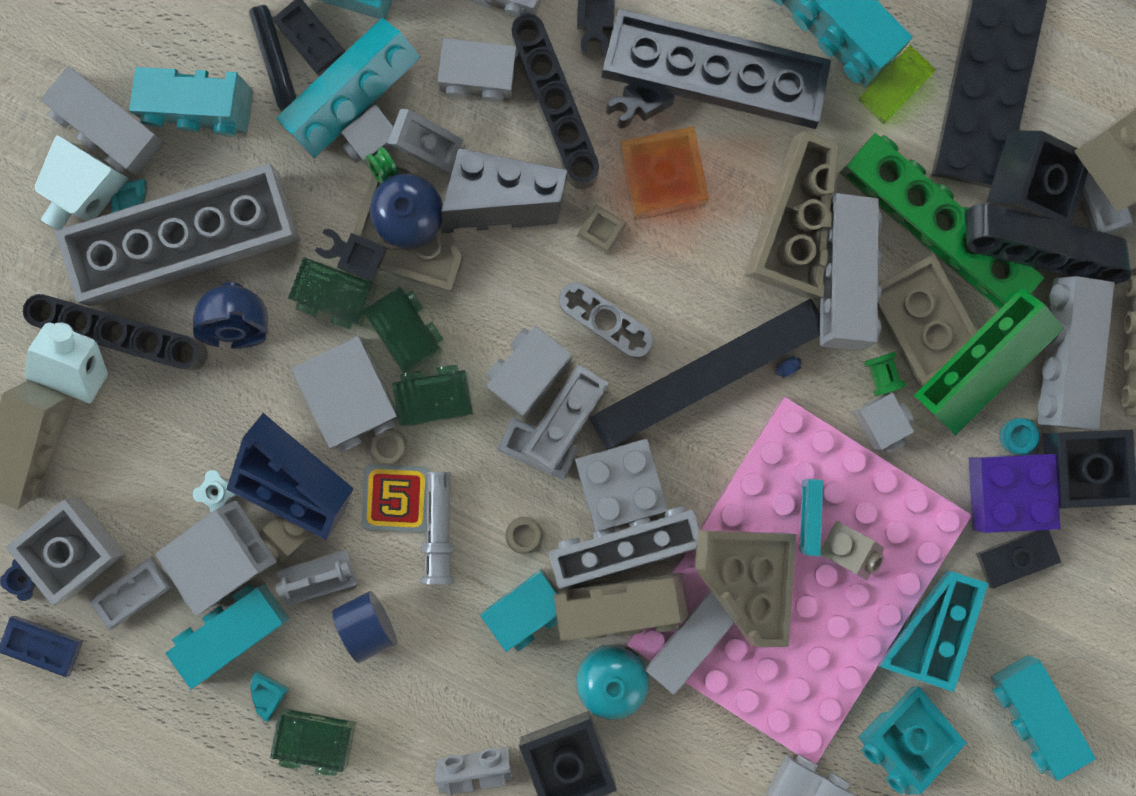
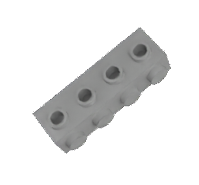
(851, 275)
(1077, 355)
(626, 549)

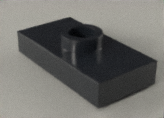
(308, 36)
(1018, 557)

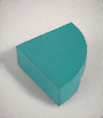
(129, 195)
(266, 695)

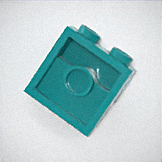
(911, 742)

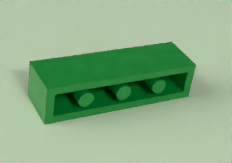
(989, 361)

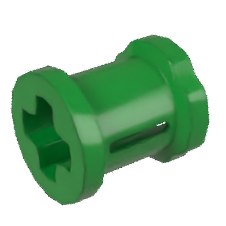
(885, 373)

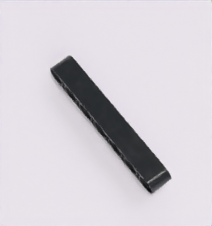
(707, 374)

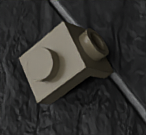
(283, 538)
(853, 550)

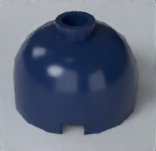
(406, 211)
(230, 315)

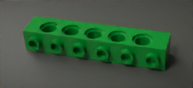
(921, 220)

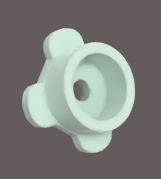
(205, 495)

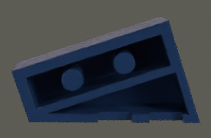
(288, 479)

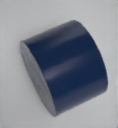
(364, 627)

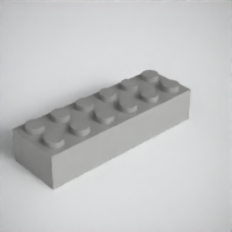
(177, 236)

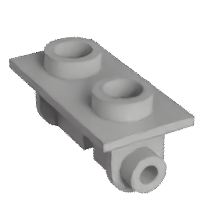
(315, 578)
(456, 772)

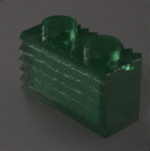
(331, 292)
(404, 330)
(433, 397)
(312, 741)

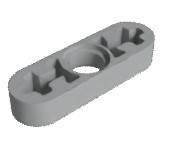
(587, 297)

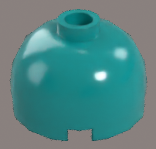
(612, 682)

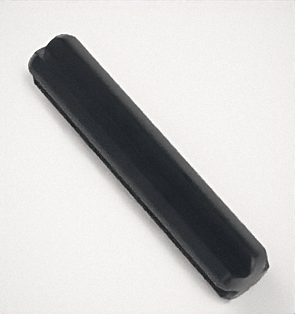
(272, 56)

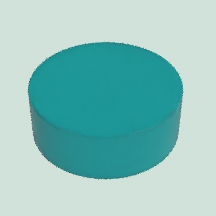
(1019, 436)

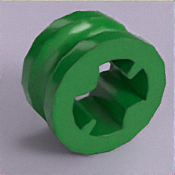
(381, 165)

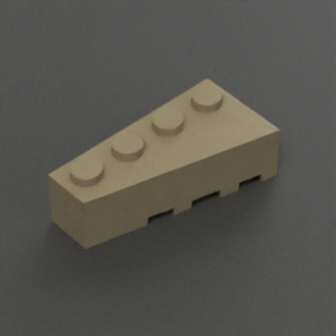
(795, 228)

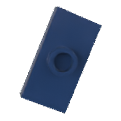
(40, 646)

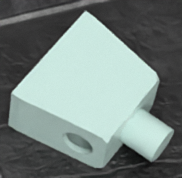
(75, 183)
(66, 362)

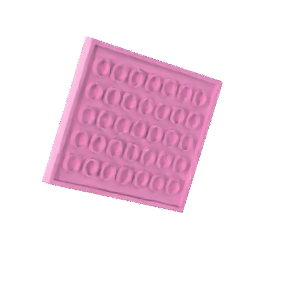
(837, 617)

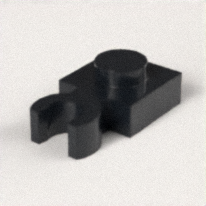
(595, 17)
(639, 101)
(356, 256)

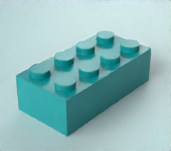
(854, 32)

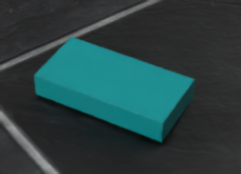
(811, 517)

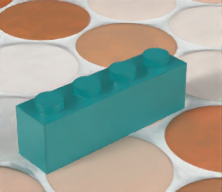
(348, 87)

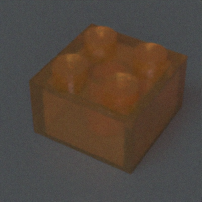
(664, 173)

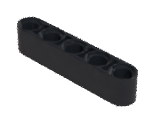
(554, 84)
(1046, 244)
(133, 335)

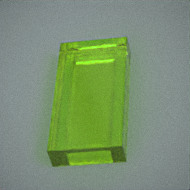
(896, 84)

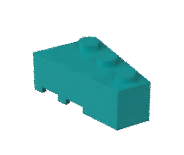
(191, 100)
(939, 632)

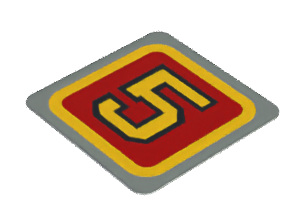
(395, 498)

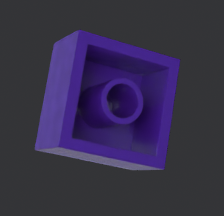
(1014, 493)

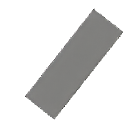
(564, 420)
(690, 644)

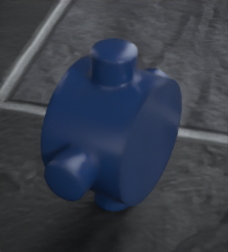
(788, 366)

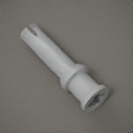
(437, 544)

